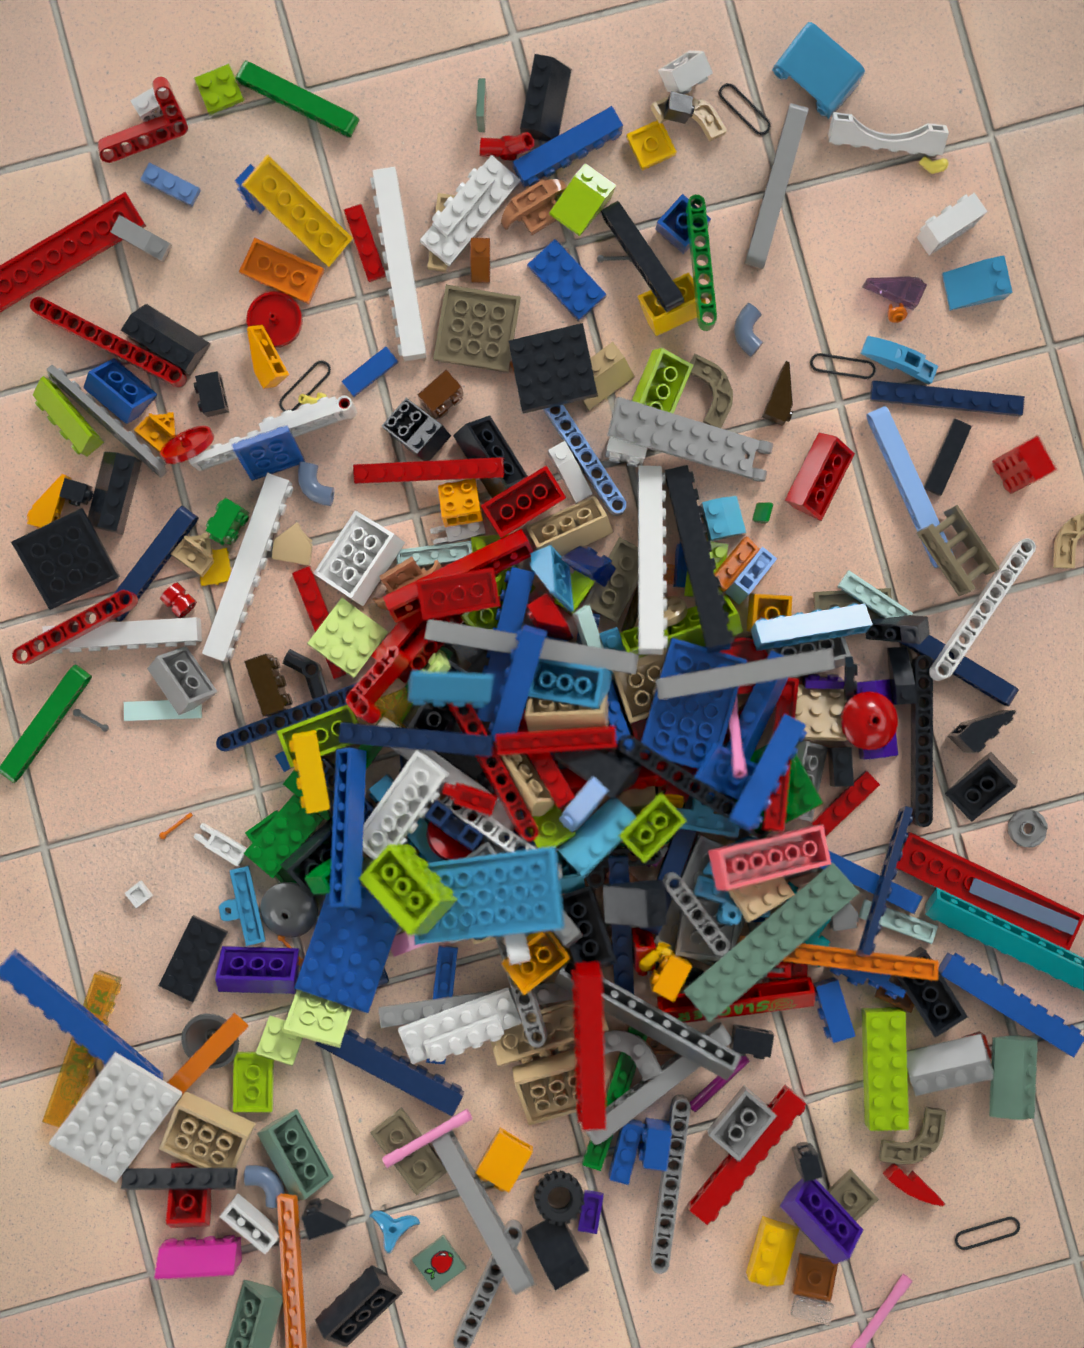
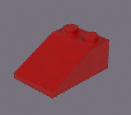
(188, 1207)

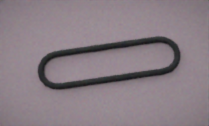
(750, 103)
(844, 358)
(308, 394)
(985, 1225)

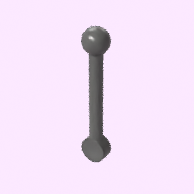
(601, 258)
(77, 712)

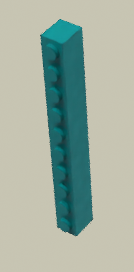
(1006, 937)

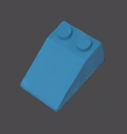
(977, 283)
(554, 574)

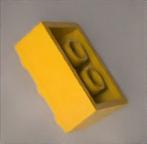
(663, 321)
(772, 1252)

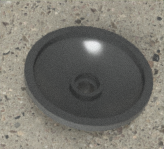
(292, 900)
(199, 1030)

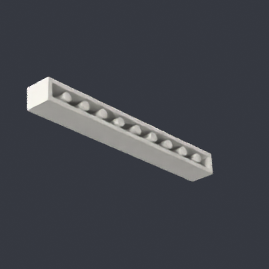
(399, 264)
(650, 561)
(247, 568)

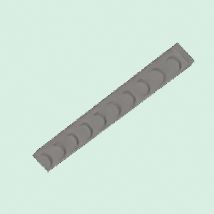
(414, 1011)

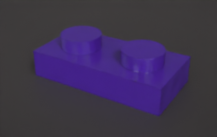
(814, 681)
(590, 1212)

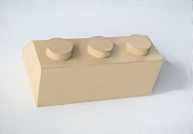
(610, 373)

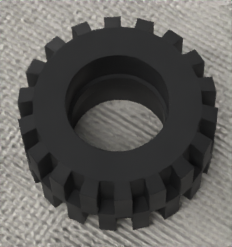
(563, 1214)

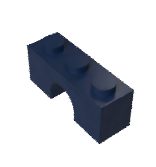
(454, 827)

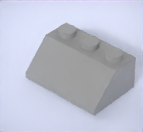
(181, 679)
(741, 1123)

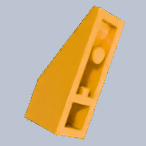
(265, 359)
(48, 506)

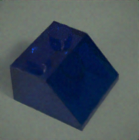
(590, 564)

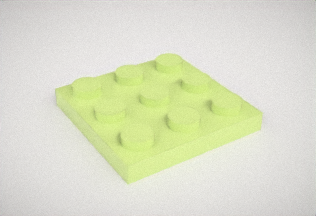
(347, 637)
(317, 1019)

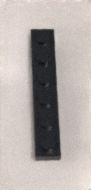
(179, 1179)

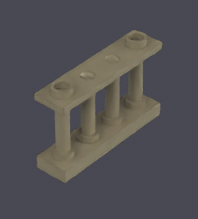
(946, 560)

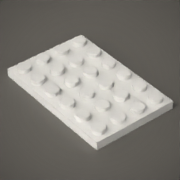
(115, 1117)

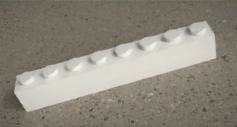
(135, 634)

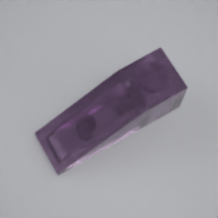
(898, 289)

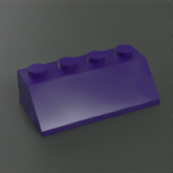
(882, 687)
(258, 970)
(822, 1219)

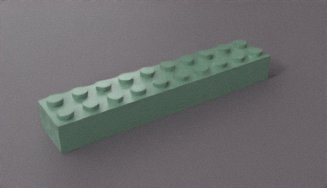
(771, 942)

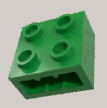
(227, 522)

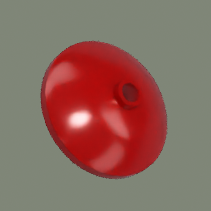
(858, 724)

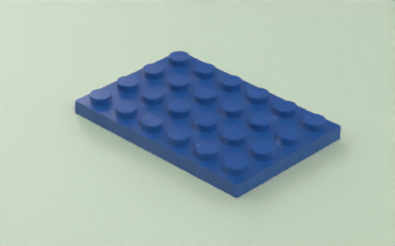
(690, 724)
(348, 952)

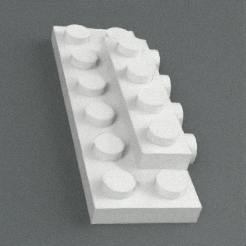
(469, 210)
(403, 804)
(460, 1027)

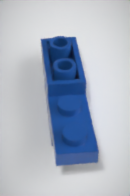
(875, 980)

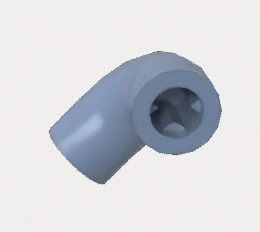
(744, 329)
(311, 487)
(267, 1180)

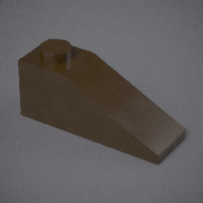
(780, 401)

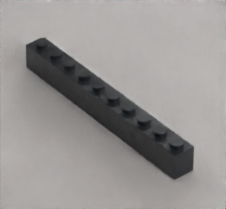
(698, 560)

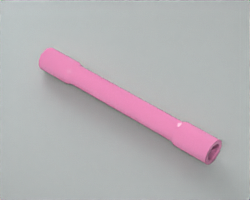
(738, 759)
(455, 1122)
(898, 1291)

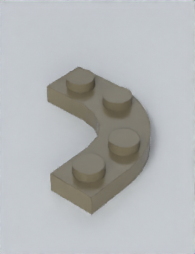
(720, 387)
(921, 1146)

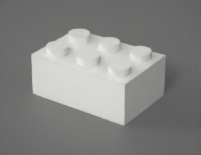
(951, 223)

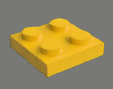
(651, 144)

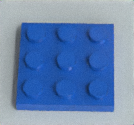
(268, 452)

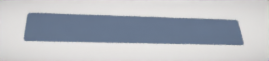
(1023, 906)

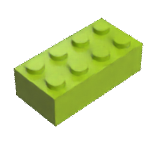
(327, 730)

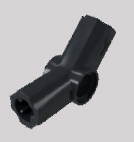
(301, 663)

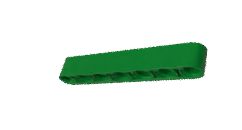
(297, 99)
(701, 253)
(44, 723)

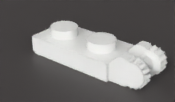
(458, 532)
(222, 845)

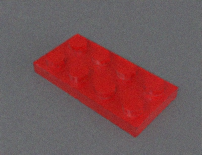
(458, 593)

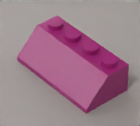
(198, 1257)

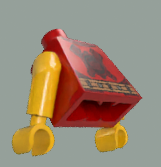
(645, 951)

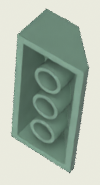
(1014, 1077)
(295, 1155)
(254, 1316)

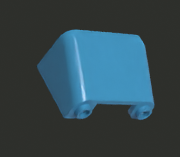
(820, 68)

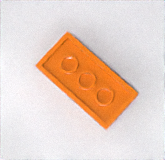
(281, 270)

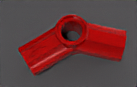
(507, 146)

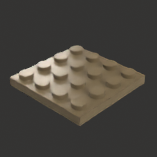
(476, 328)

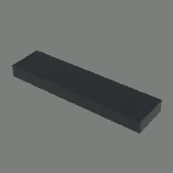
(947, 457)

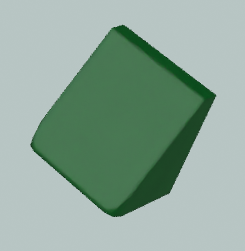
(762, 512)

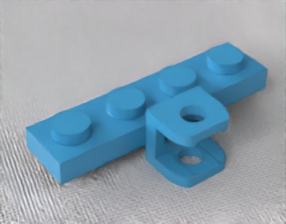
(704, 820)
(244, 906)
(727, 911)

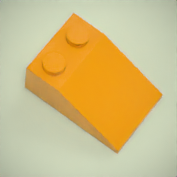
(545, 956)

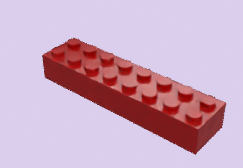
(589, 1045)

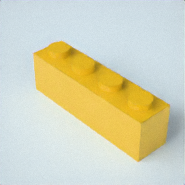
(310, 770)

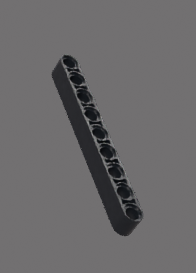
(925, 750)
(685, 780)

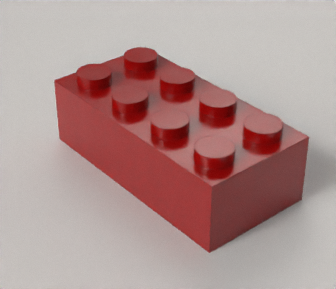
(1024, 465)

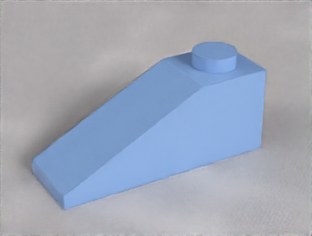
(751, 575)
(583, 805)

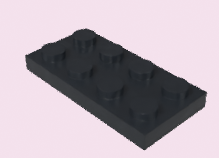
(193, 958)

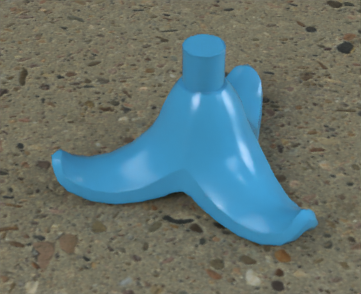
(393, 1228)

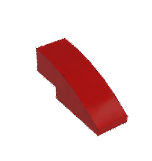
(912, 1185)

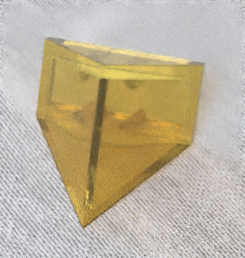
(395, 706)

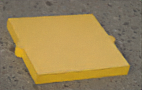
(219, 570)

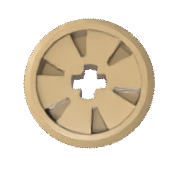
(675, 610)

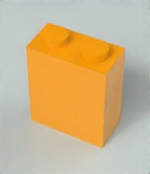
(504, 1160)

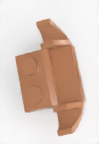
(534, 205)
(402, 575)

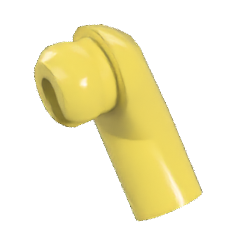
(934, 166)
(304, 399)

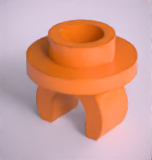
(897, 314)

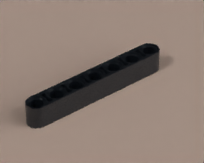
(642, 256)

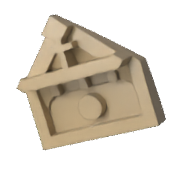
(293, 546)
(195, 553)

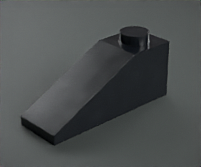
(901, 676)

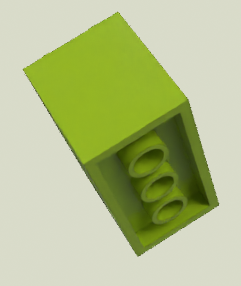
(408, 888)

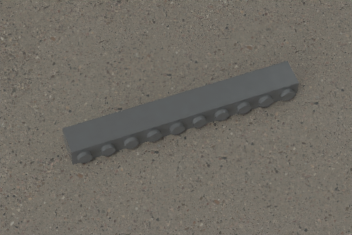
(660, 1026)

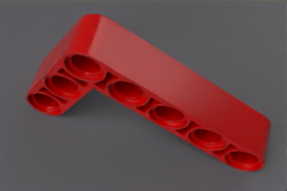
(148, 128)

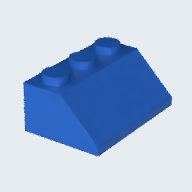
(119, 390)

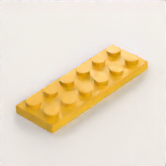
(297, 210)

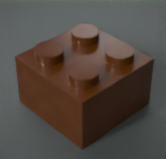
(441, 395)

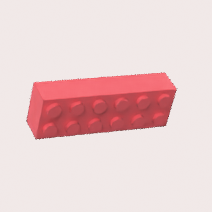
(769, 857)

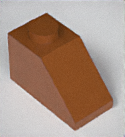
(480, 260)

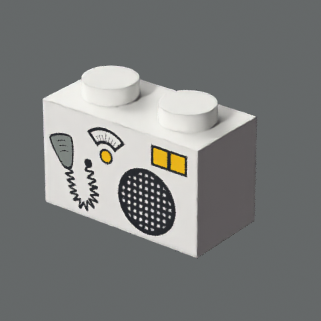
(147, 105)

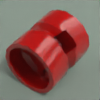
(178, 600)

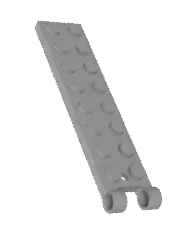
(687, 438)

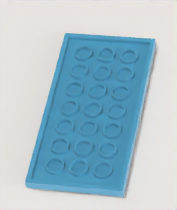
(499, 895)

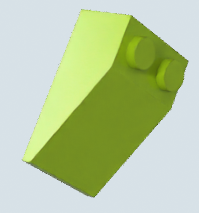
(583, 199)

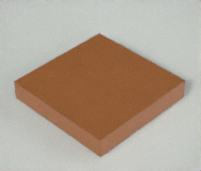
(814, 1277)

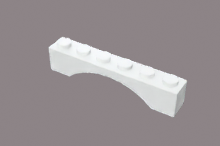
(926, 139)

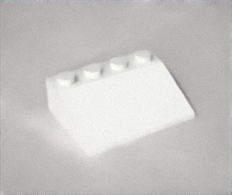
(359, 557)

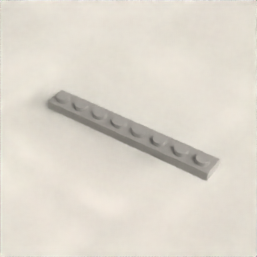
(114, 426)

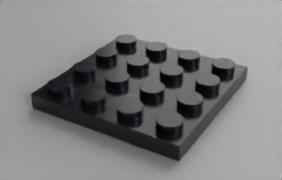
(553, 368)
(65, 559)

